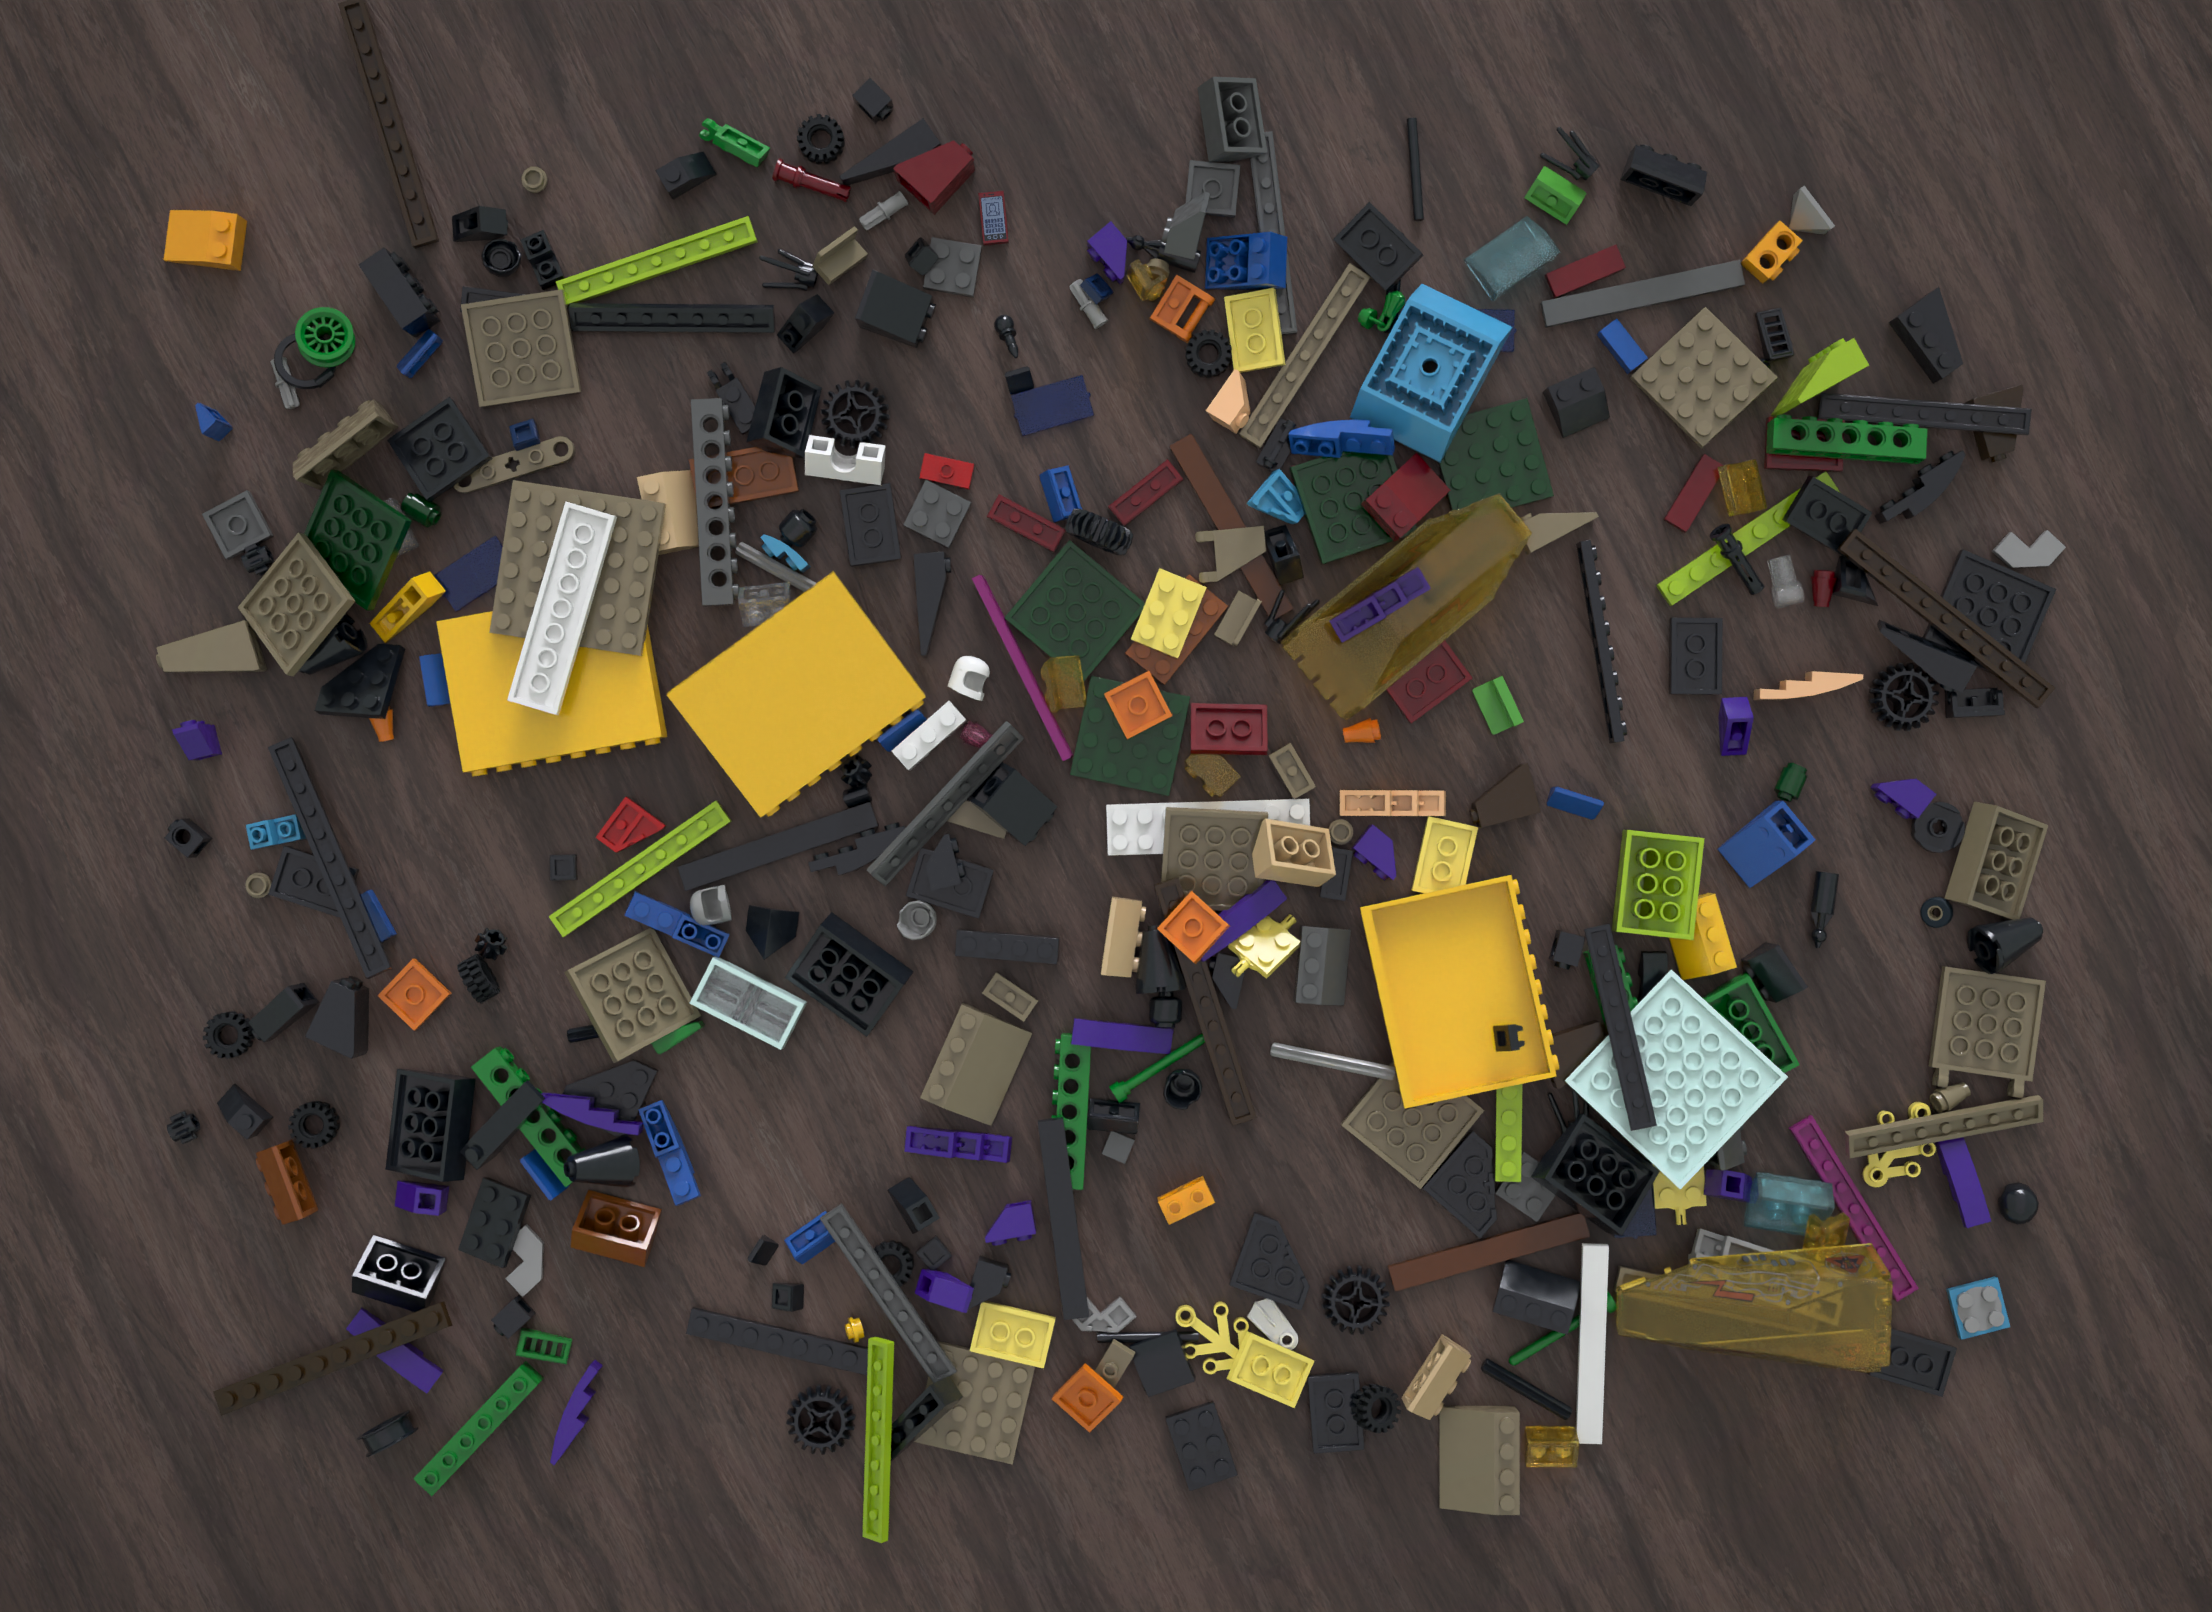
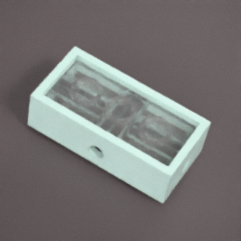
(748, 1002)

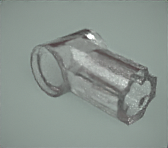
(1785, 589)

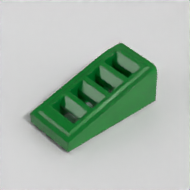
(675, 1037)
(545, 1337)

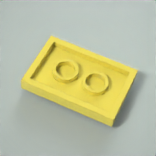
(1254, 330)
(1168, 613)
(1444, 855)
(1012, 1334)
(1270, 1369)

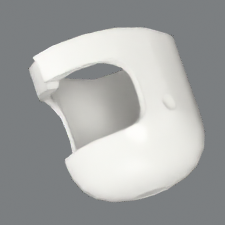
(969, 677)

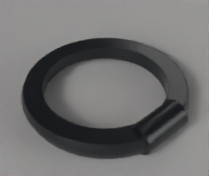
(318, 382)

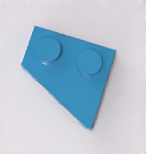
(1278, 498)

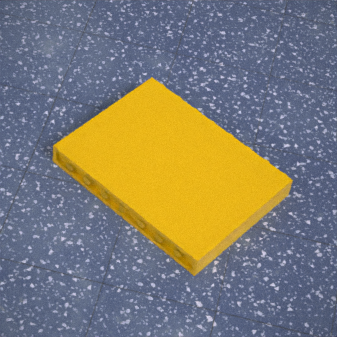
(797, 695)
(607, 702)
(1447, 975)

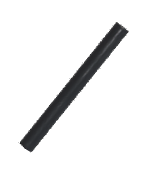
(1415, 169)
(1132, 1337)

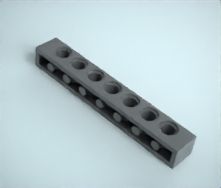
(702, 411)

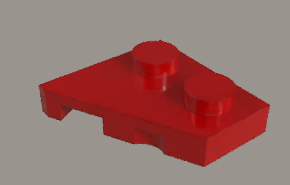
(628, 826)

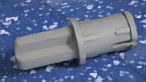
(883, 211)
(1092, 310)
(287, 391)

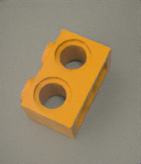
(1768, 249)
(1185, 1200)

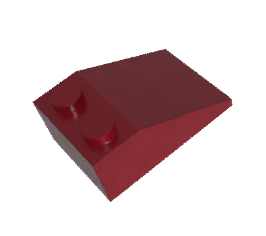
(1405, 497)

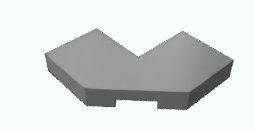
(2019, 555)
(530, 1271)
(1110, 1320)

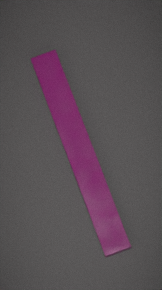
(1023, 668)
(1850, 1201)

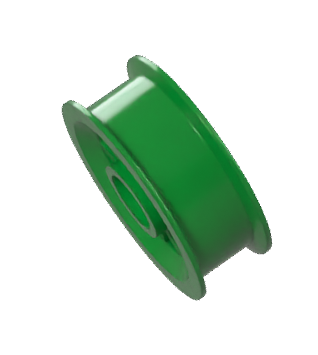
(324, 315)

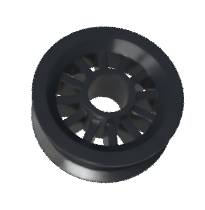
(387, 1433)

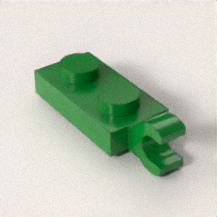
(735, 142)

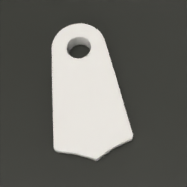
(1272, 1322)

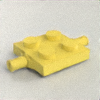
(1265, 946)
(1670, 1196)

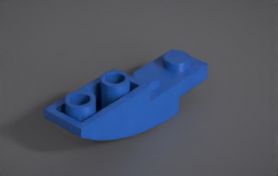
(1334, 437)
(676, 924)
(670, 1151)

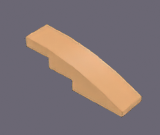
(1814, 684)
(1392, 803)

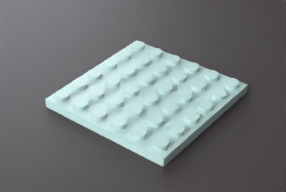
(1698, 1078)

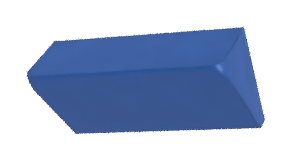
(1622, 346)
(419, 353)
(212, 422)
(1060, 492)
(434, 680)
(896, 734)
(1574, 803)
(380, 920)
(542, 1175)
(809, 1240)

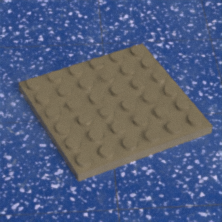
(626, 580)

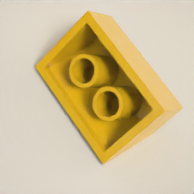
(1710, 949)

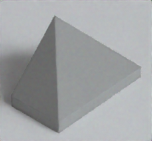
(1808, 215)

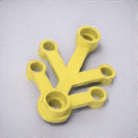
(1882, 1164)
(1219, 1341)

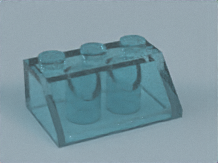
(1512, 257)
(1786, 1203)

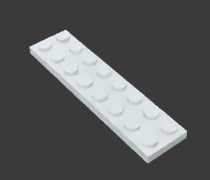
(562, 608)
(1140, 827)

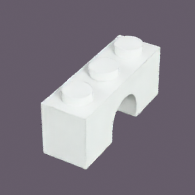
(826, 462)
(929, 735)

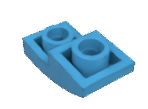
(779, 549)
(274, 832)

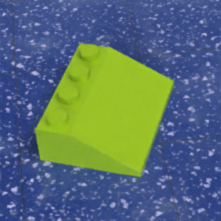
(1824, 371)
(1658, 884)

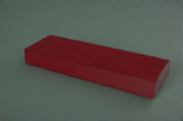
(1585, 271)
(1145, 493)
(1693, 493)
(1026, 523)

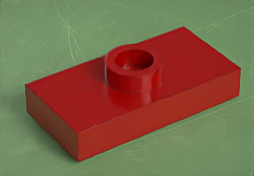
(947, 471)

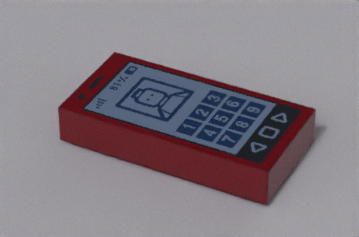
(993, 218)

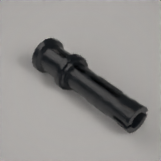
(1733, 551)

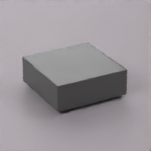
(1118, 1146)

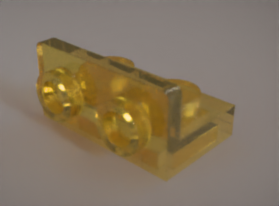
(1140, 278)
(1742, 488)
(1064, 683)
(1213, 771)
(1827, 1233)
(1551, 1446)

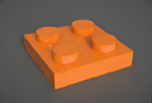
(1138, 705)
(1193, 927)
(414, 994)
(1087, 1397)

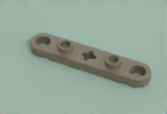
(531, 460)

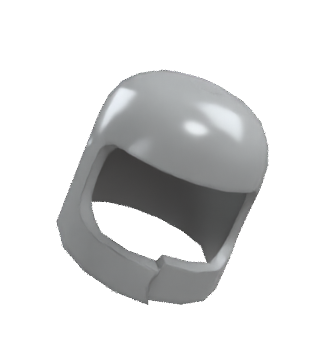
(710, 906)

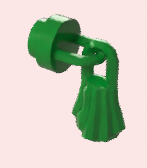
(1393, 303)

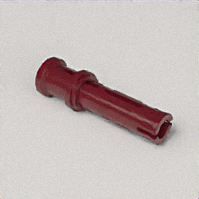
(799, 177)

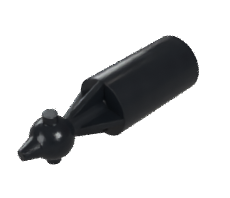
(1156, 250)
(1823, 904)

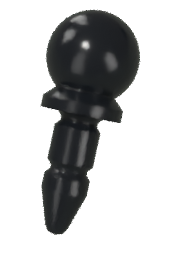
(1005, 327)

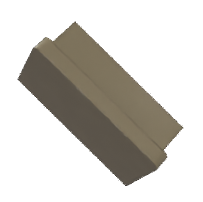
(839, 257)
(1237, 619)

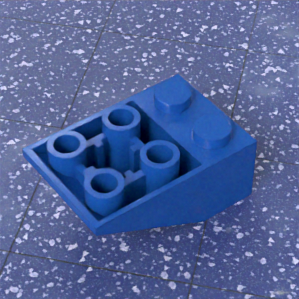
(1246, 262)
(1766, 843)

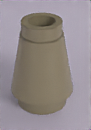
(1948, 1097)

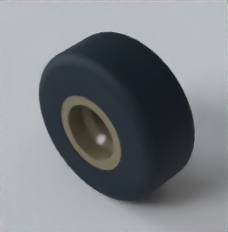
(1928, 916)

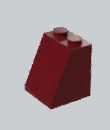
(936, 174)

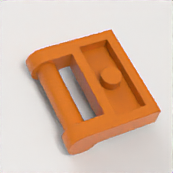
(1175, 303)

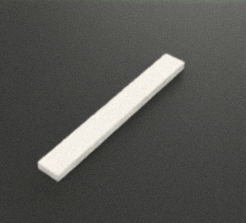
(1592, 1343)

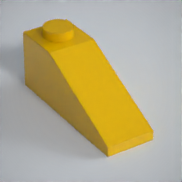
(407, 605)

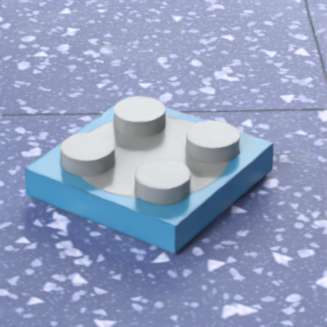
(1978, 1308)

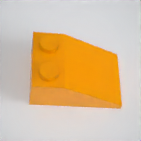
(205, 239)

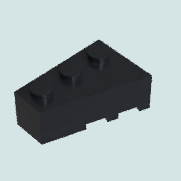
(1929, 336)

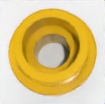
(854, 1329)

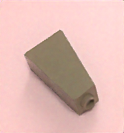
(216, 651)

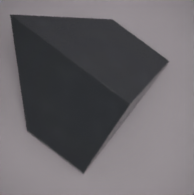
(1852, 582)
(771, 928)

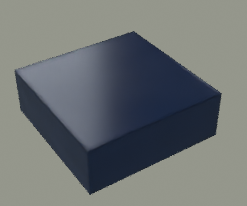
(1096, 288)
(524, 434)

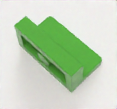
(1555, 195)
(1497, 705)

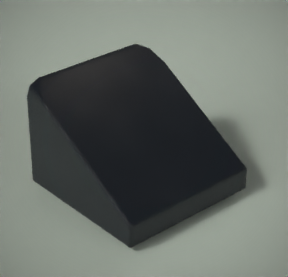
(921, 256)
(1019, 380)
(858, 796)
(763, 1251)
(787, 1296)

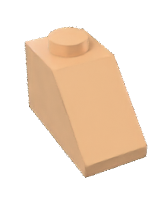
(1231, 403)

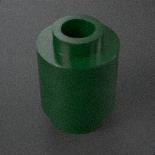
(421, 510)
(1790, 782)

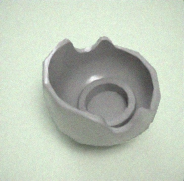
(917, 920)

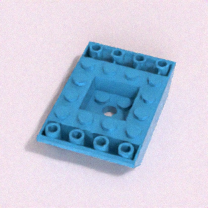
(1422, 405)

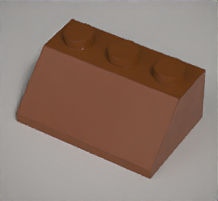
(286, 1182)
(615, 1228)

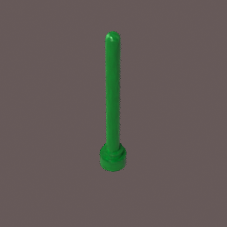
(1123, 1088)
(1552, 1337)

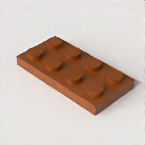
(754, 476)
(1164, 666)

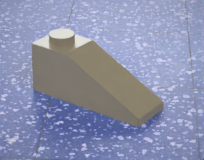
(1551, 526)

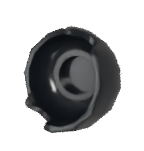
(501, 257)
(1182, 1088)
(2018, 1203)

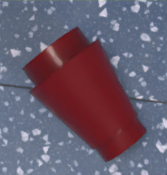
(1822, 587)

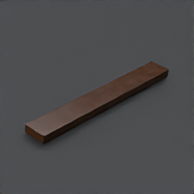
(1226, 517)
(1488, 1251)

